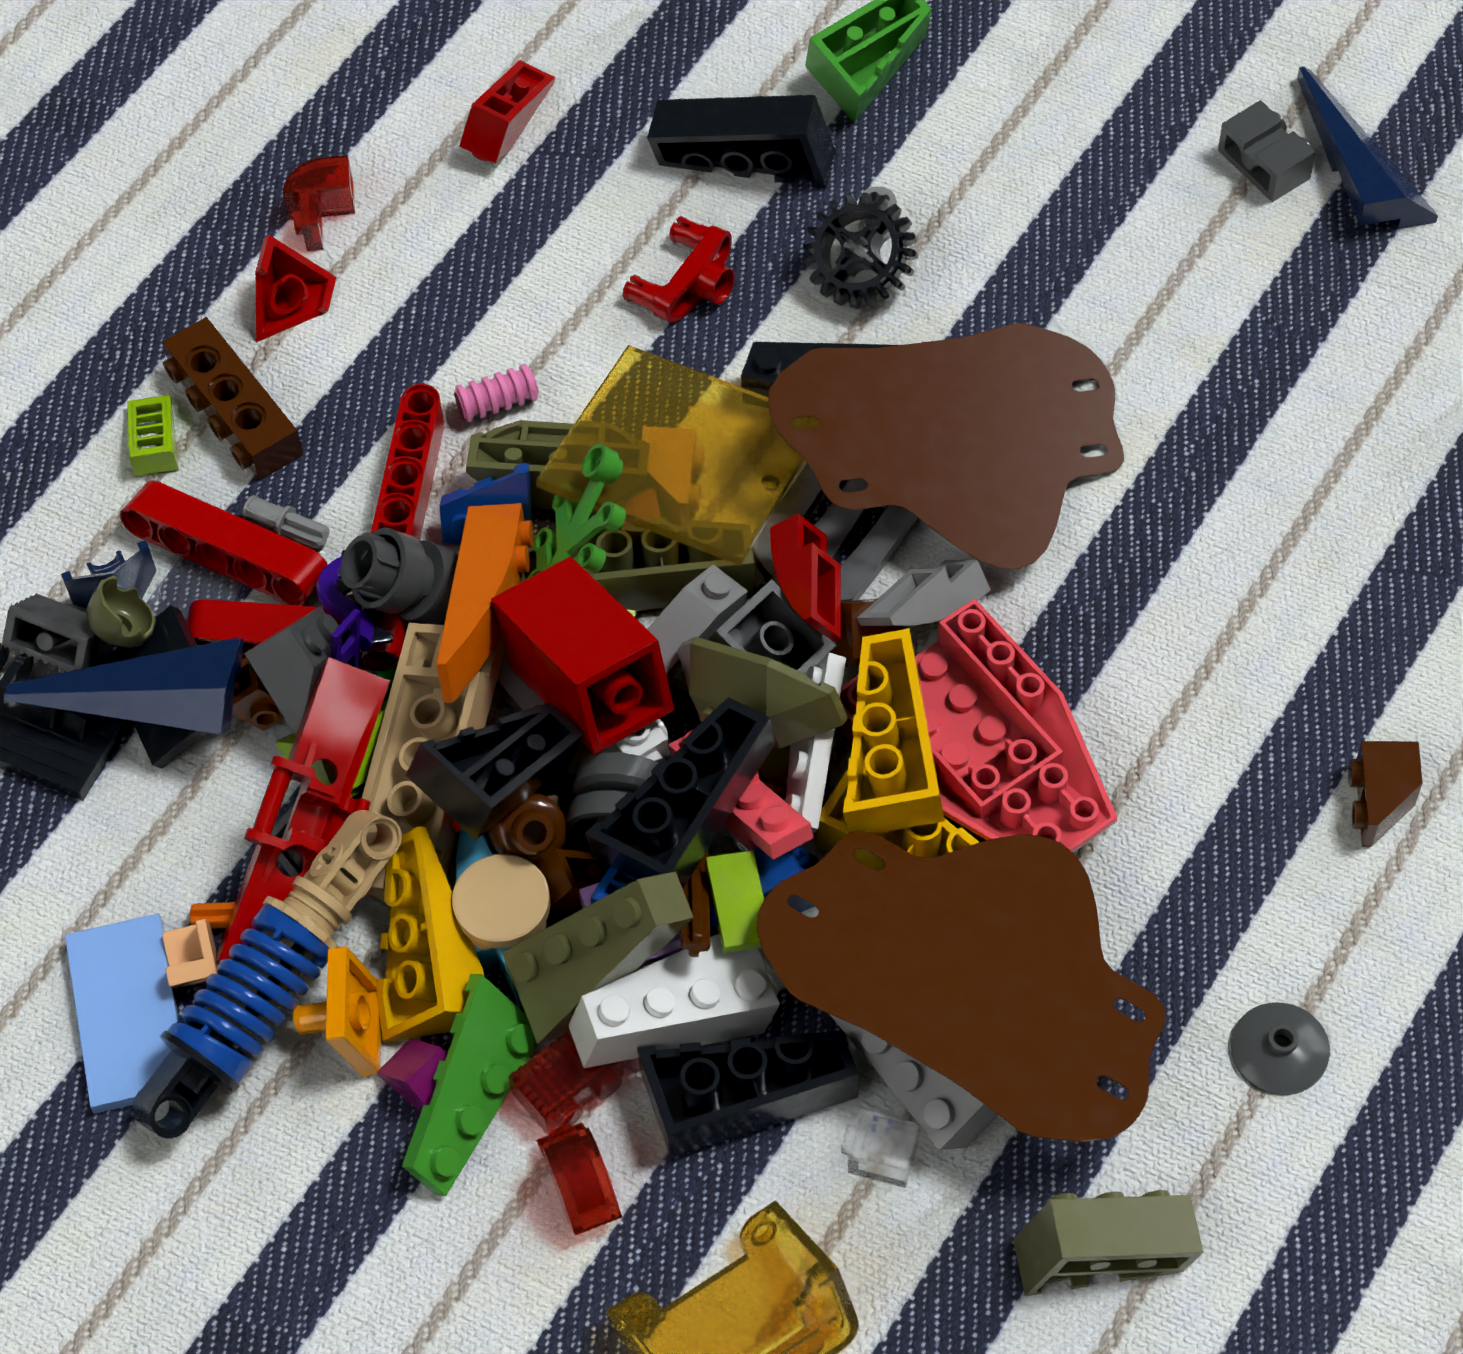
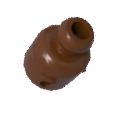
(530, 829)

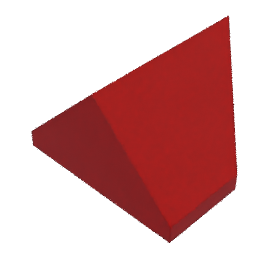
(288, 289)

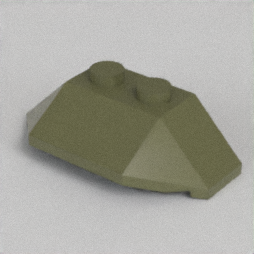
(517, 443)
(784, 694)

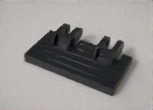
(50, 743)

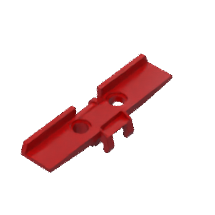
(332, 730)

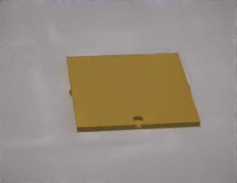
(692, 450)

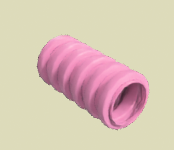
(496, 393)

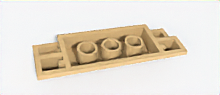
(414, 716)

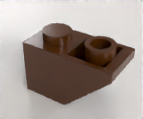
(1387, 786)

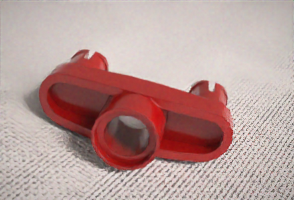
(698, 278)

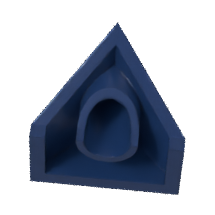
(134, 572)

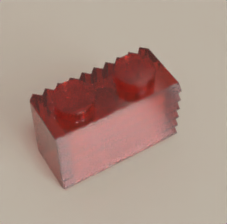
(557, 1087)

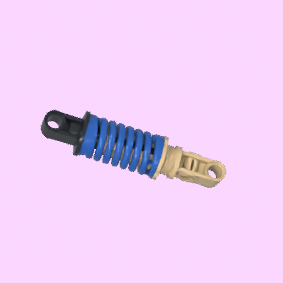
(283, 945)

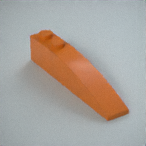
(488, 563)

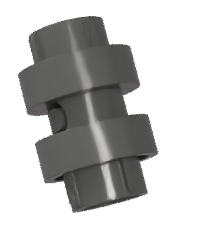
(400, 575)

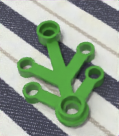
(572, 522)

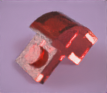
(316, 191)
(579, 1177)

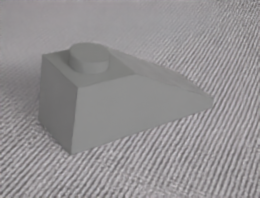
(696, 613)

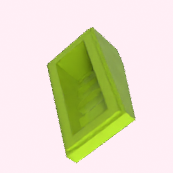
(157, 458)

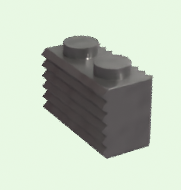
(53, 634)

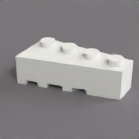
(675, 1004)

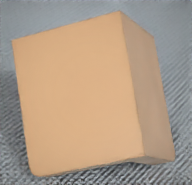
(190, 954)

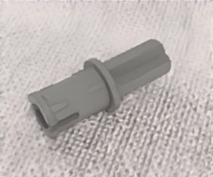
(285, 522)

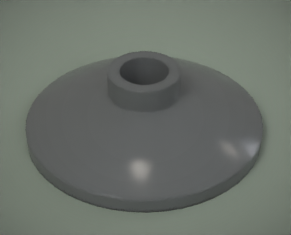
(1275, 1067)

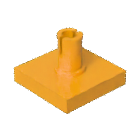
(348, 1014)

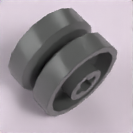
(599, 785)

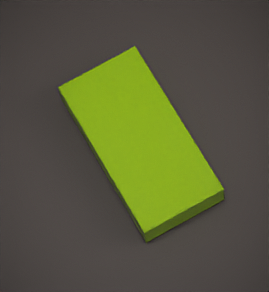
(735, 899)

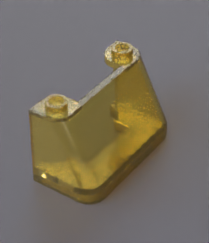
(769, 1301)

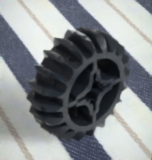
(869, 237)

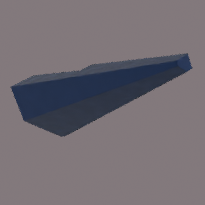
(1370, 179)
(172, 688)

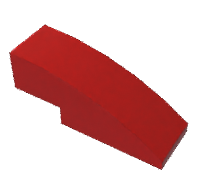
(808, 574)

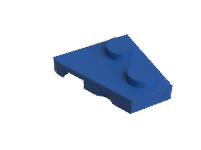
(505, 490)

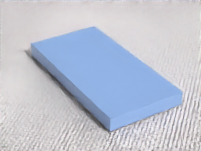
(121, 1006)

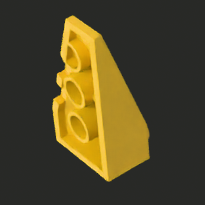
(424, 946)

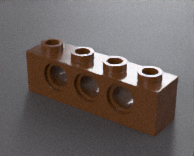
(232, 399)

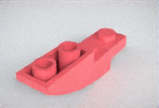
(763, 818)

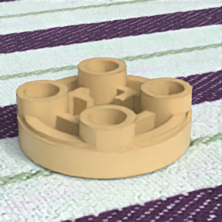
(501, 901)

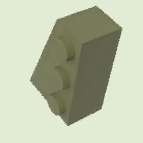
(1107, 1236)

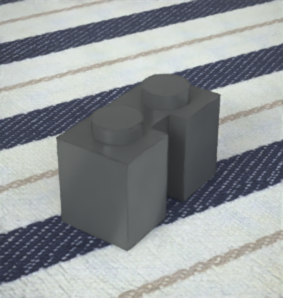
(1264, 151)

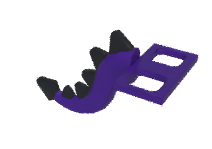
(356, 625)

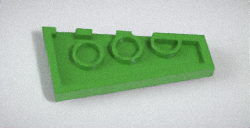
(471, 1084)

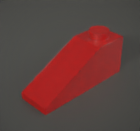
(504, 111)

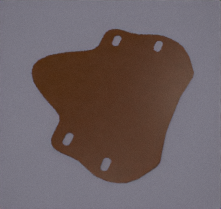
(956, 432)
(975, 970)

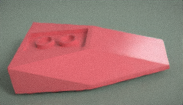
(1002, 737)

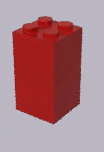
(583, 653)

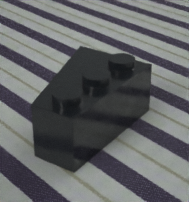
(496, 767)

